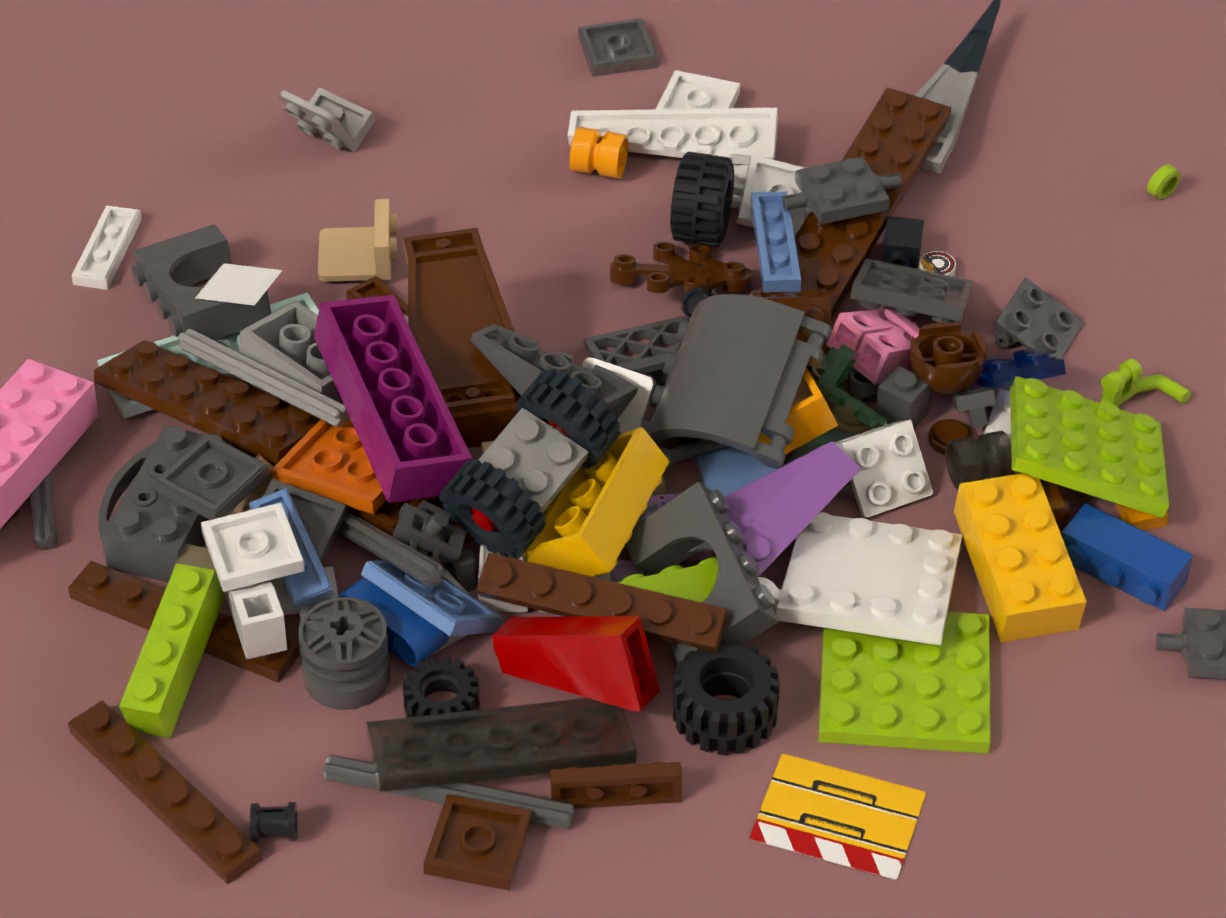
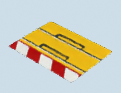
(838, 816)

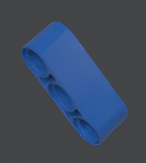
(408, 633)

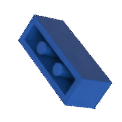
(1126, 557)

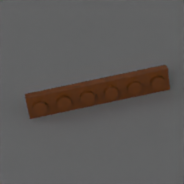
(582, 595)
(139, 602)
(165, 792)

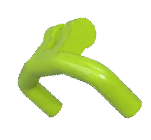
(1126, 382)

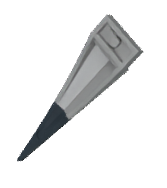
(954, 85)

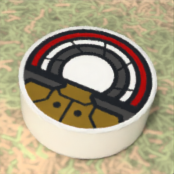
(938, 262)

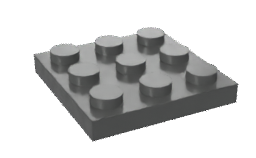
(912, 291)

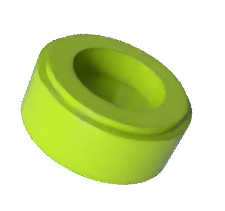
(1164, 181)

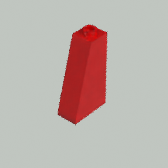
(582, 656)

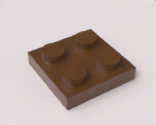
(478, 842)

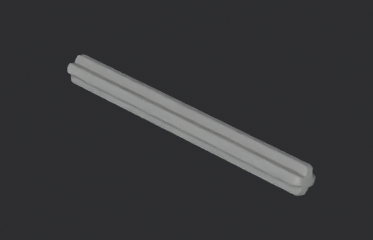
(264, 378)

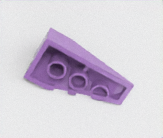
(787, 500)

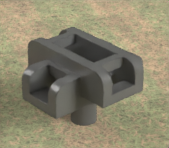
(433, 533)

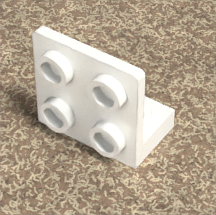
(890, 468)

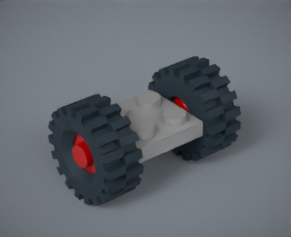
(529, 463)

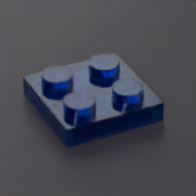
(1025, 364)

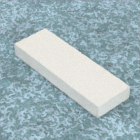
(106, 247)

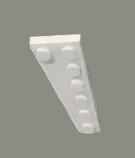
(673, 132)

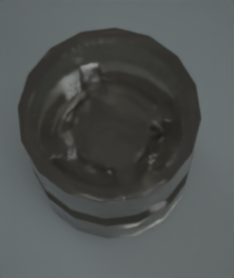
(979, 460)

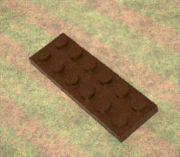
(206, 400)

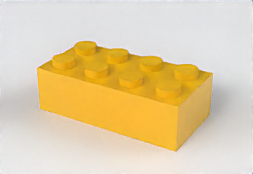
(600, 508)
(1019, 557)

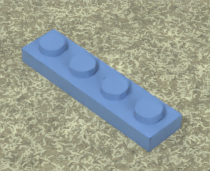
(775, 243)

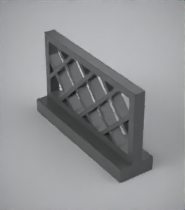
(651, 356)

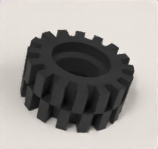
(440, 678)

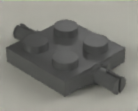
(841, 190)
(1200, 642)

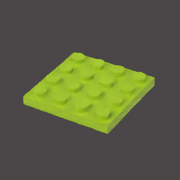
(1088, 446)
(908, 690)

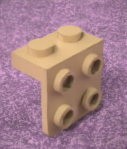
(359, 251)

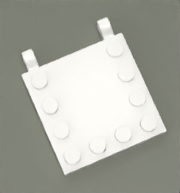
(869, 578)

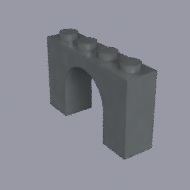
(181, 261)
(696, 524)

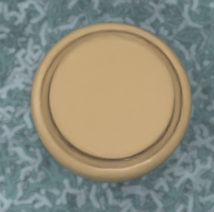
(848, 422)

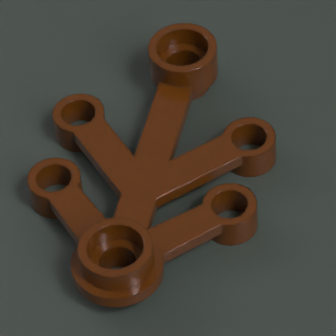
(661, 278)

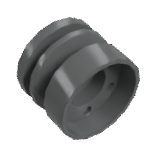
(344, 653)

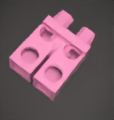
(879, 338)

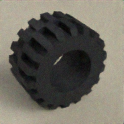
(702, 199)
(719, 722)

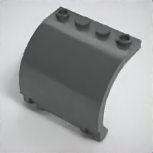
(737, 375)

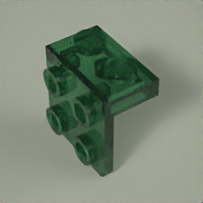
(837, 367)

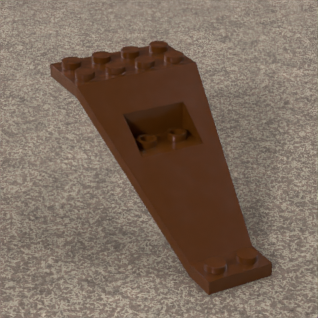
(448, 300)

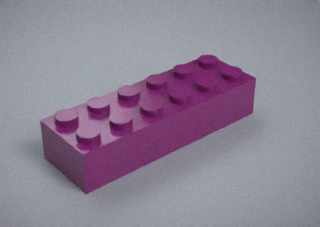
(390, 396)

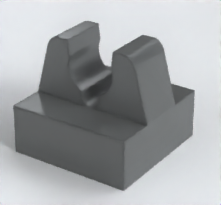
(974, 402)

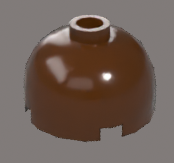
(947, 357)

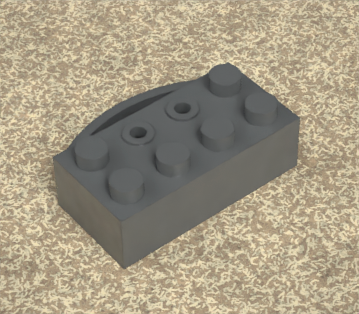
(147, 526)

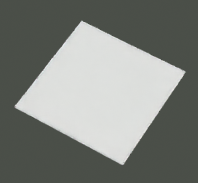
(238, 284)

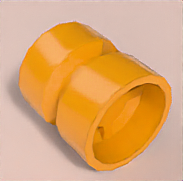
(598, 152)

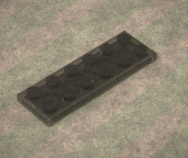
(498, 743)

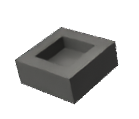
(463, 569)

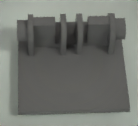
(1036, 321)

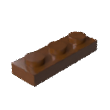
(617, 785)

